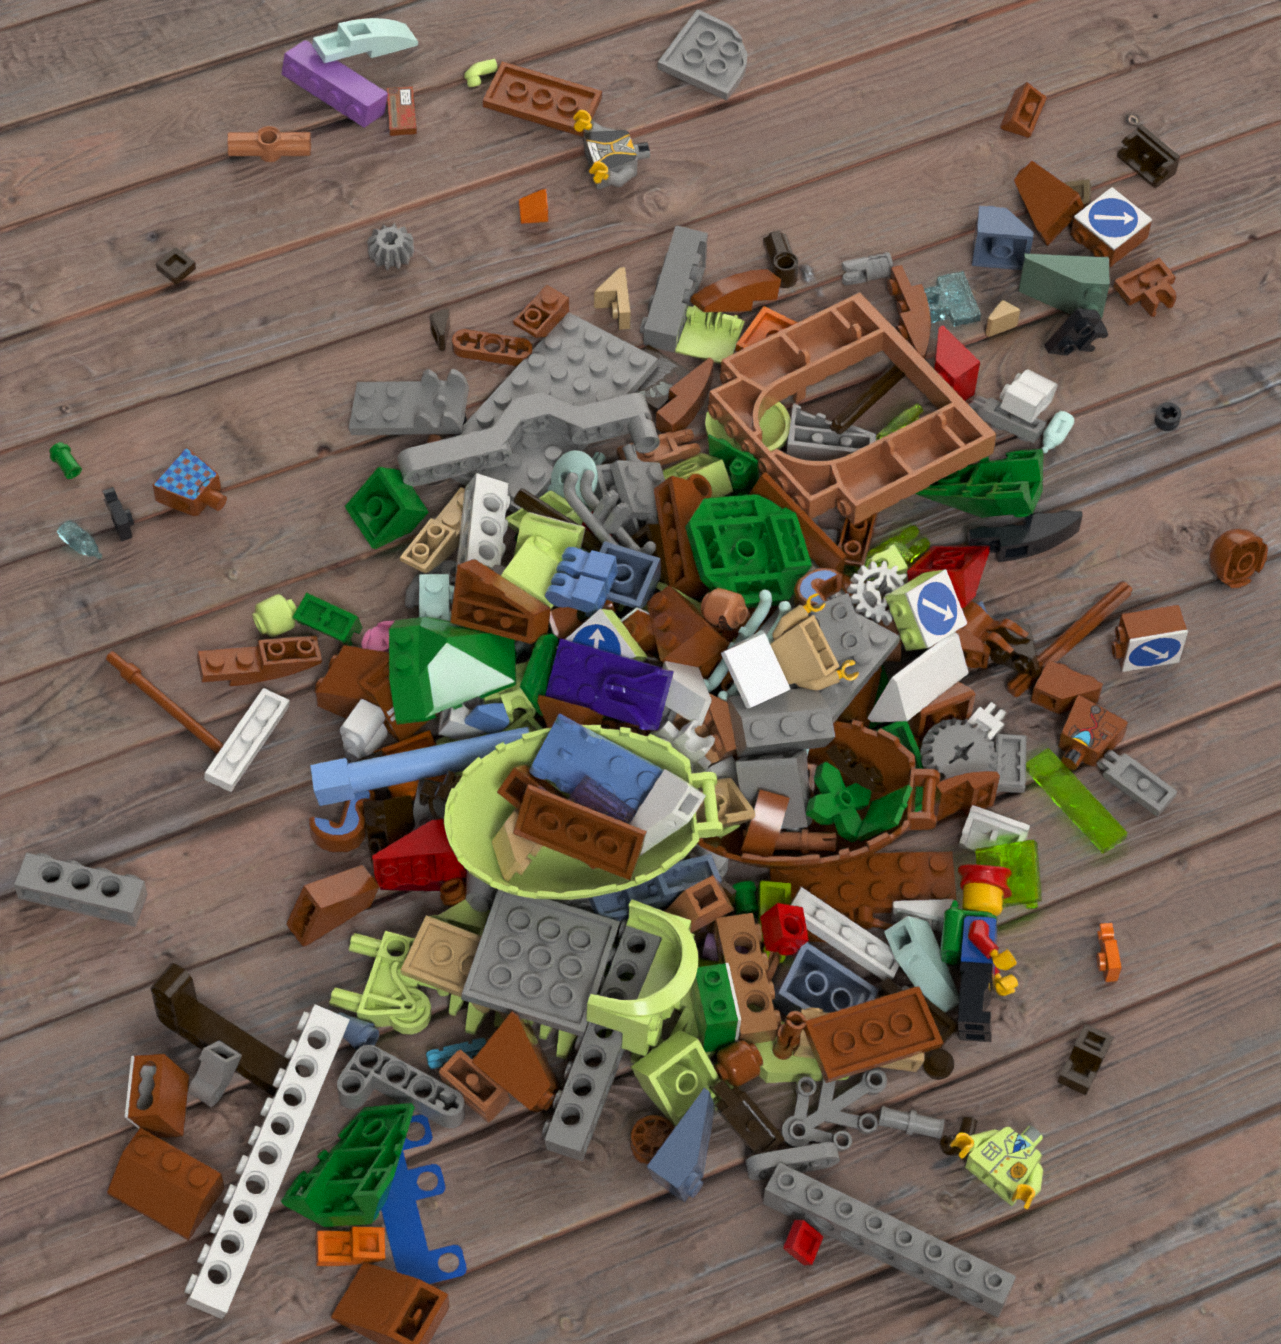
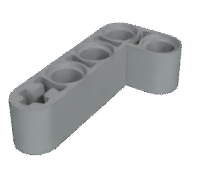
(404, 1091)

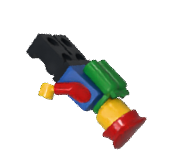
(971, 940)

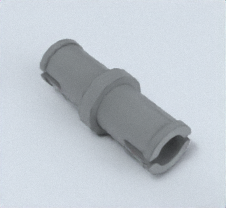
(911, 1122)

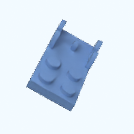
(577, 751)

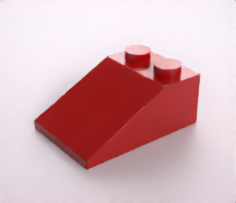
(962, 564)

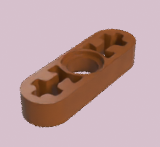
(485, 338)

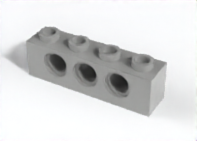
(62, 894)

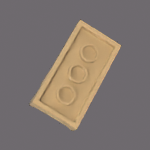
(443, 957)

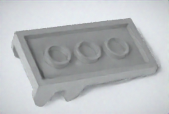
(410, 406)

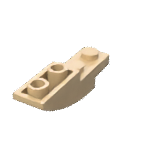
(437, 538)

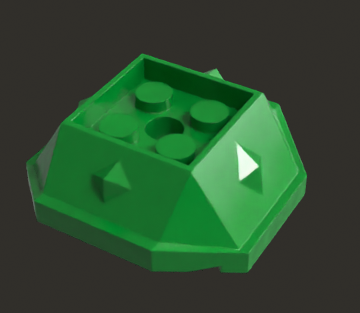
(748, 547)

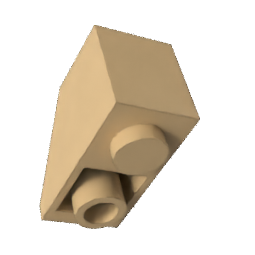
(513, 850)

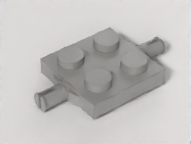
(636, 484)

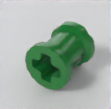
(745, 898)

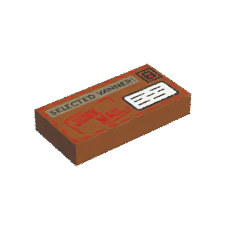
(401, 111)

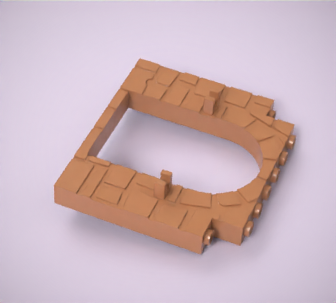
(876, 473)

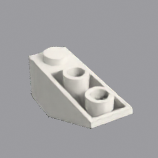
(666, 808)

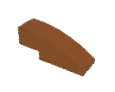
(738, 292)
(685, 399)

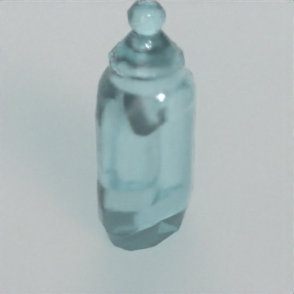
(78, 539)

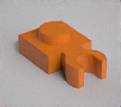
(1108, 959)

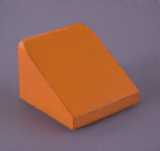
(534, 207)

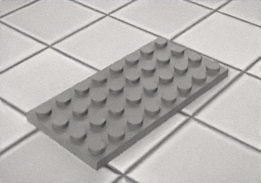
(573, 365)

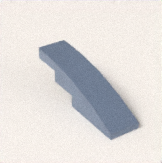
(659, 890)

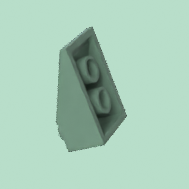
(1066, 281)

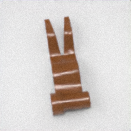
(980, 622)

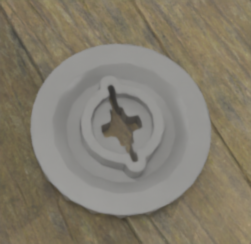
(942, 740)

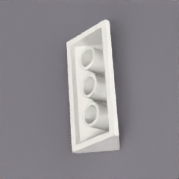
(921, 681)

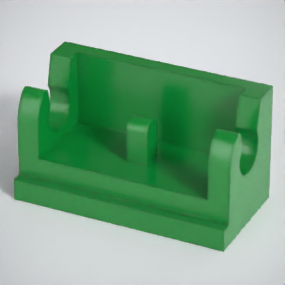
(327, 619)

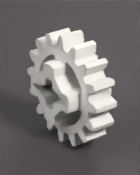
(866, 595)

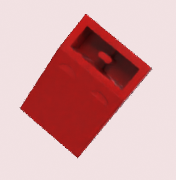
(418, 859)

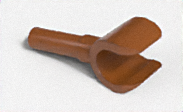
(865, 919)

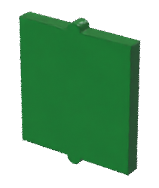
(884, 813)

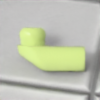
(478, 69)

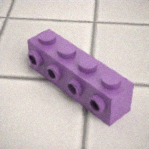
(335, 84)

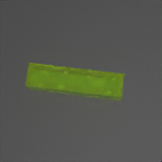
(1076, 800)

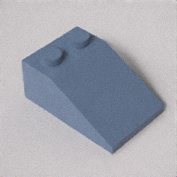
(817, 981)
(683, 1156)

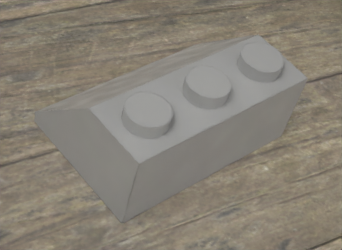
(781, 724)

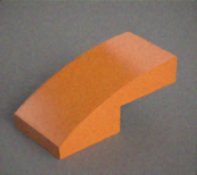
(350, 1247)

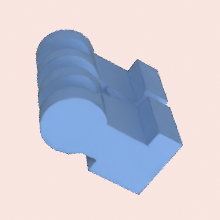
(582, 580)

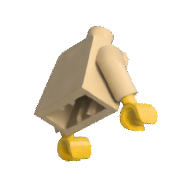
(805, 651)

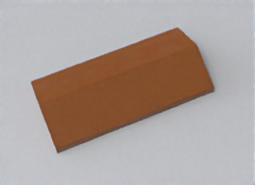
(819, 545)
(579, 832)

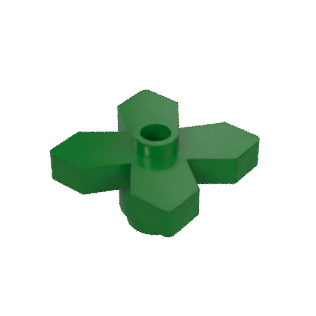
(837, 803)

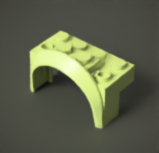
(664, 986)

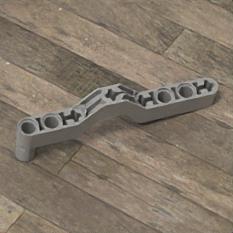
(524, 417)

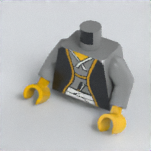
(609, 152)

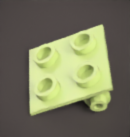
(709, 335)

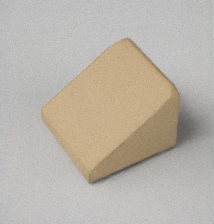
(1002, 318)

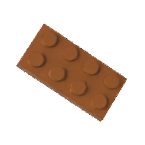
(540, 97)
(872, 1034)

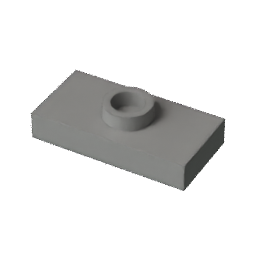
(1011, 762)

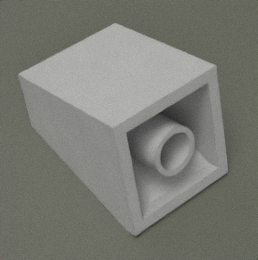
(780, 774)

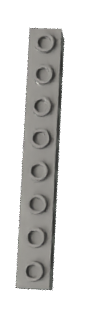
(575, 1139)
(889, 1240)

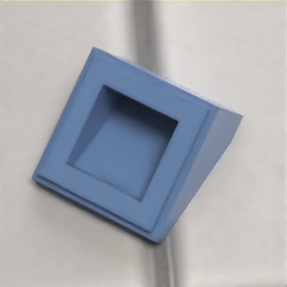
(488, 718)

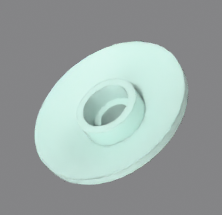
(574, 462)

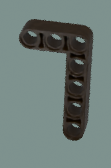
(182, 1013)

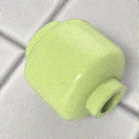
(274, 616)

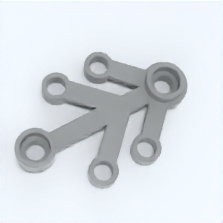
(829, 1111)

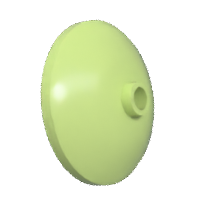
(774, 425)

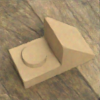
(614, 295)

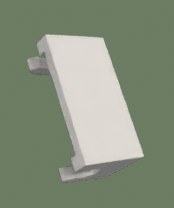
(990, 829)

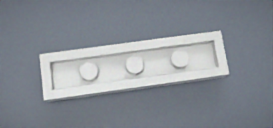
(247, 740)
(846, 936)

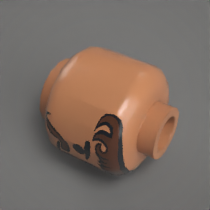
(724, 609)

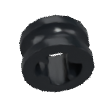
(1170, 423)

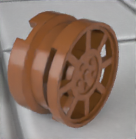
(649, 1137)

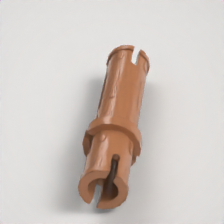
(805, 841)

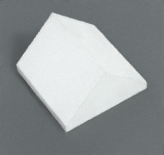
(755, 670)

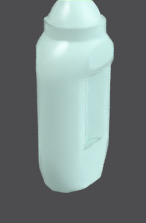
(1057, 430)

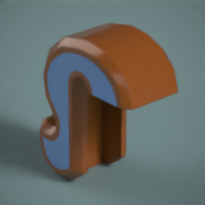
(821, 581)
(347, 833)

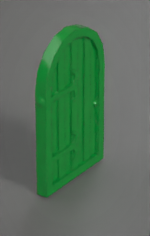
(539, 669)

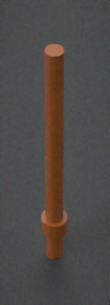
(132, 675)

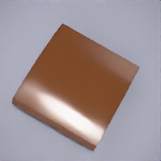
(964, 791)

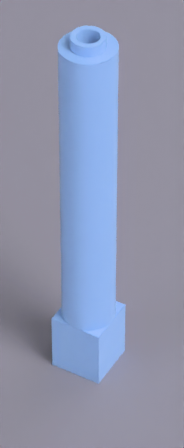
(340, 780)

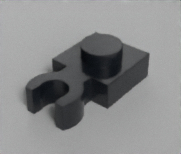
(121, 518)

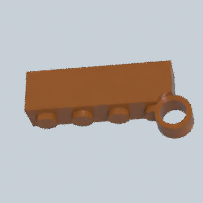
(675, 505)

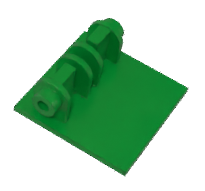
(740, 465)

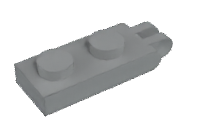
(990, 411)
(1137, 781)

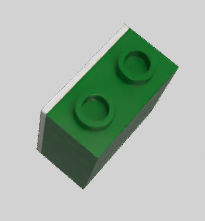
(715, 1007)

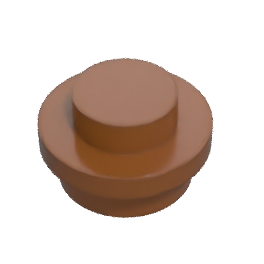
(453, 892)

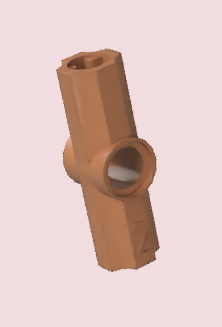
(269, 144)

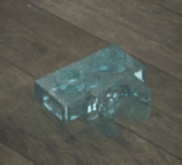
(953, 299)

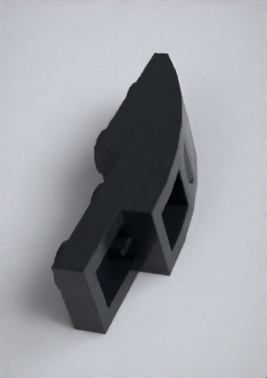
(1035, 536)

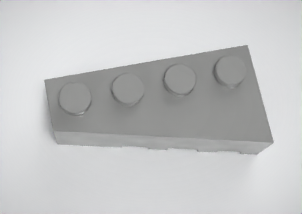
(674, 287)

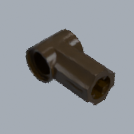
(781, 258)

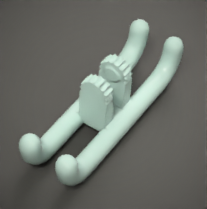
(745, 632)

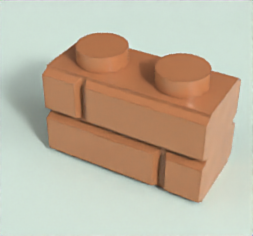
(476, 1087)

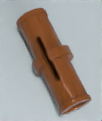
(789, 1035)

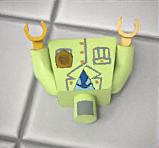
(1005, 1161)

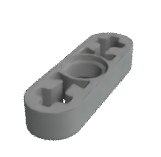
(799, 1158)

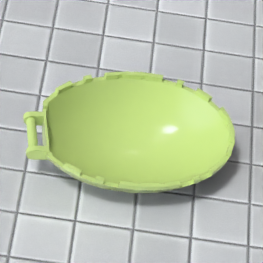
(478, 812)

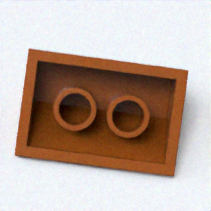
(165, 1184)

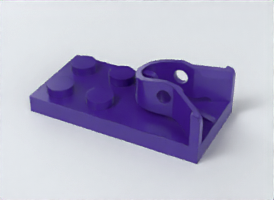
(609, 684)

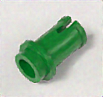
(61, 455)

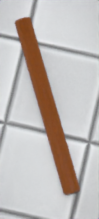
(1073, 635)

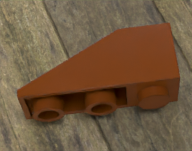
(857, 540)

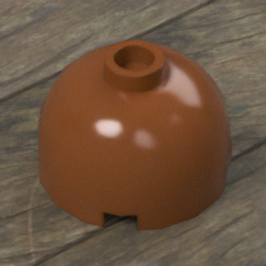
(1237, 556)

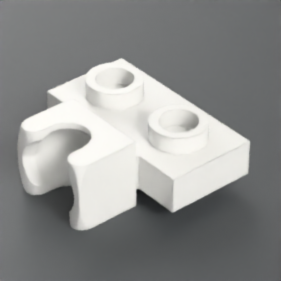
(687, 743)

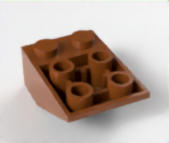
(391, 1307)

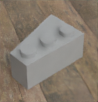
(814, 441)

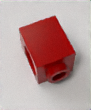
(784, 929)

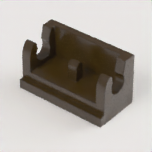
(1148, 156)

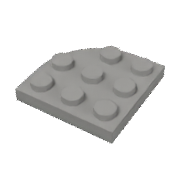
(707, 55)

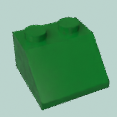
(386, 507)

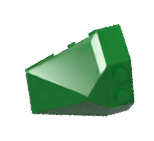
(993, 486)
(444, 665)
(357, 1173)

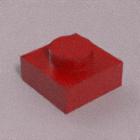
(803, 1242)

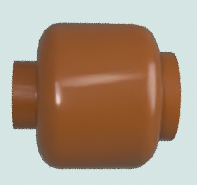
(738, 1063)

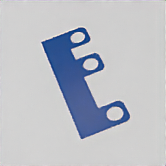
(404, 1222)

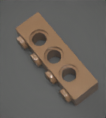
(742, 931)

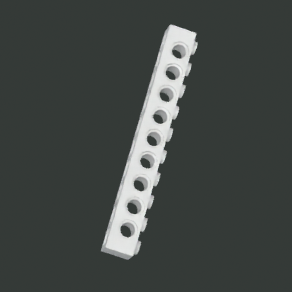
(480, 539)
(217, 1297)

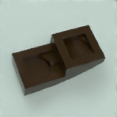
(1085, 1059)

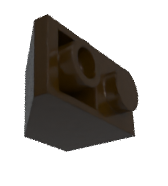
(1024, 656)
(387, 821)

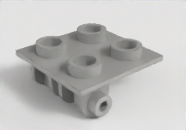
(840, 627)

